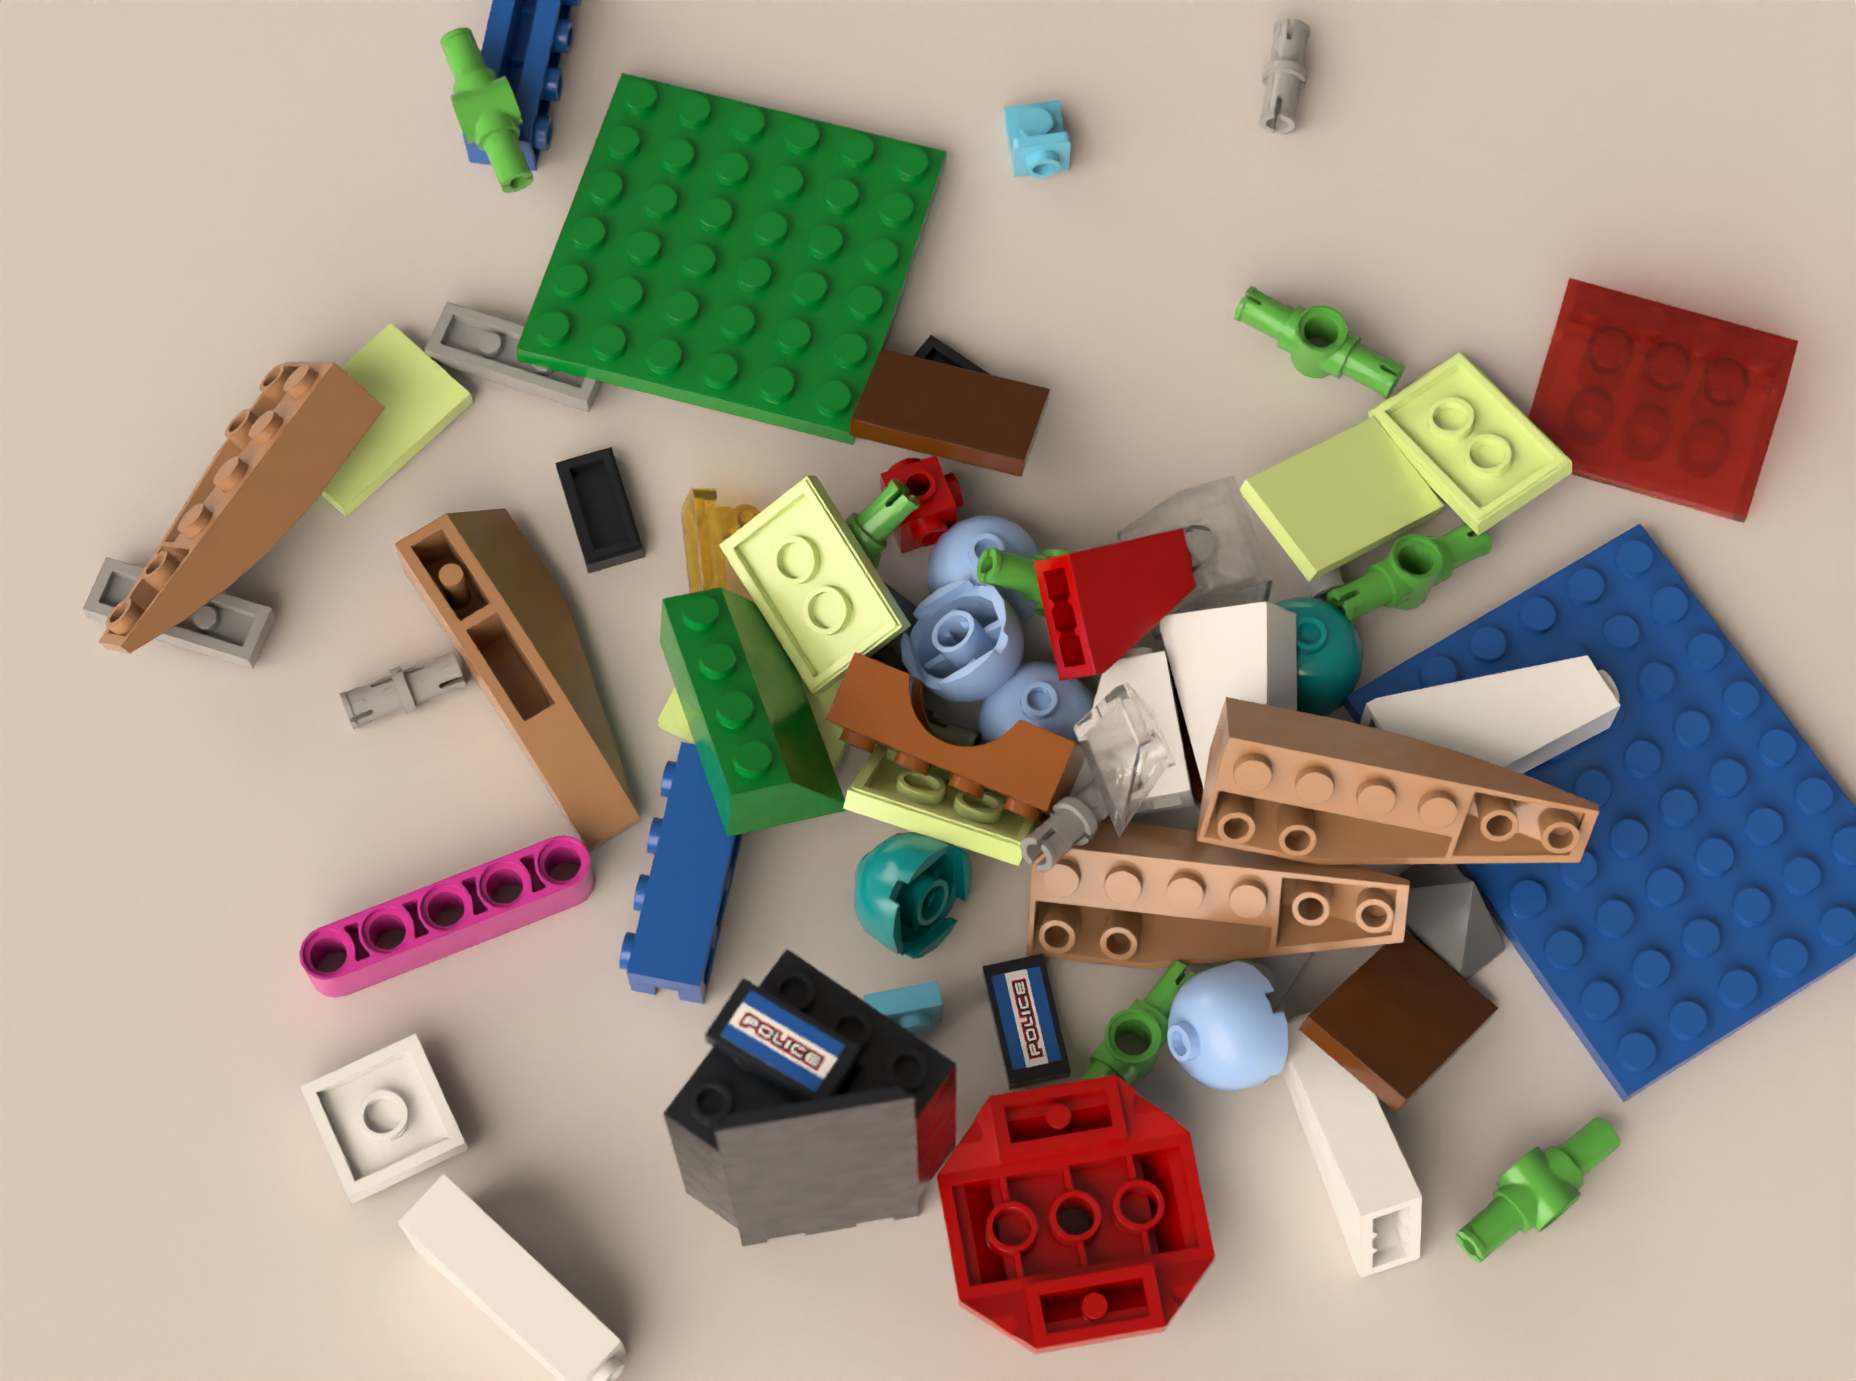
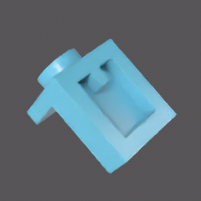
(1037, 139)
(910, 1006)

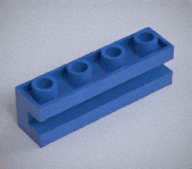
(526, 47)
(686, 887)

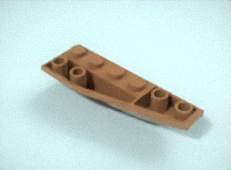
(249, 496)
(526, 658)
(1375, 797)
(1196, 902)

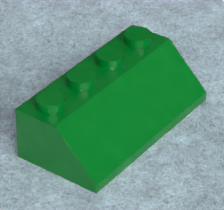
(746, 713)

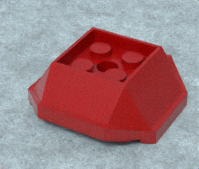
(1086, 1150)

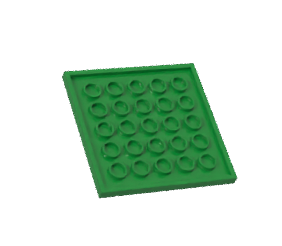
(733, 257)

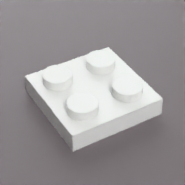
(383, 1118)

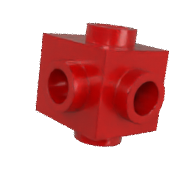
(938, 499)

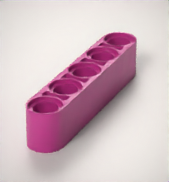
(417, 913)

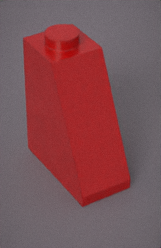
(1110, 598)

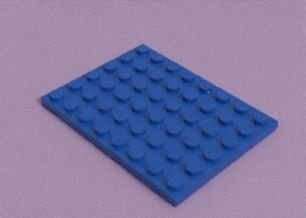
(1717, 831)

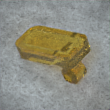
(703, 532)

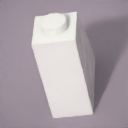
(1151, 678)

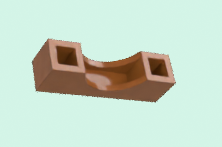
(888, 709)

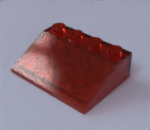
(1661, 398)

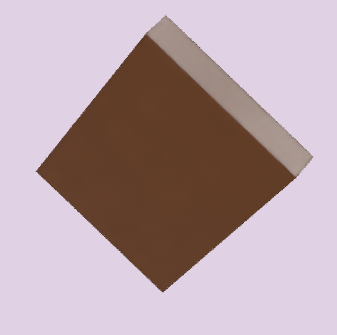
(950, 412)
(1398, 1020)

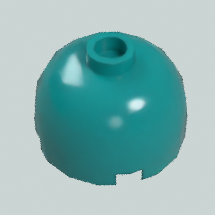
(1326, 653)
(908, 891)

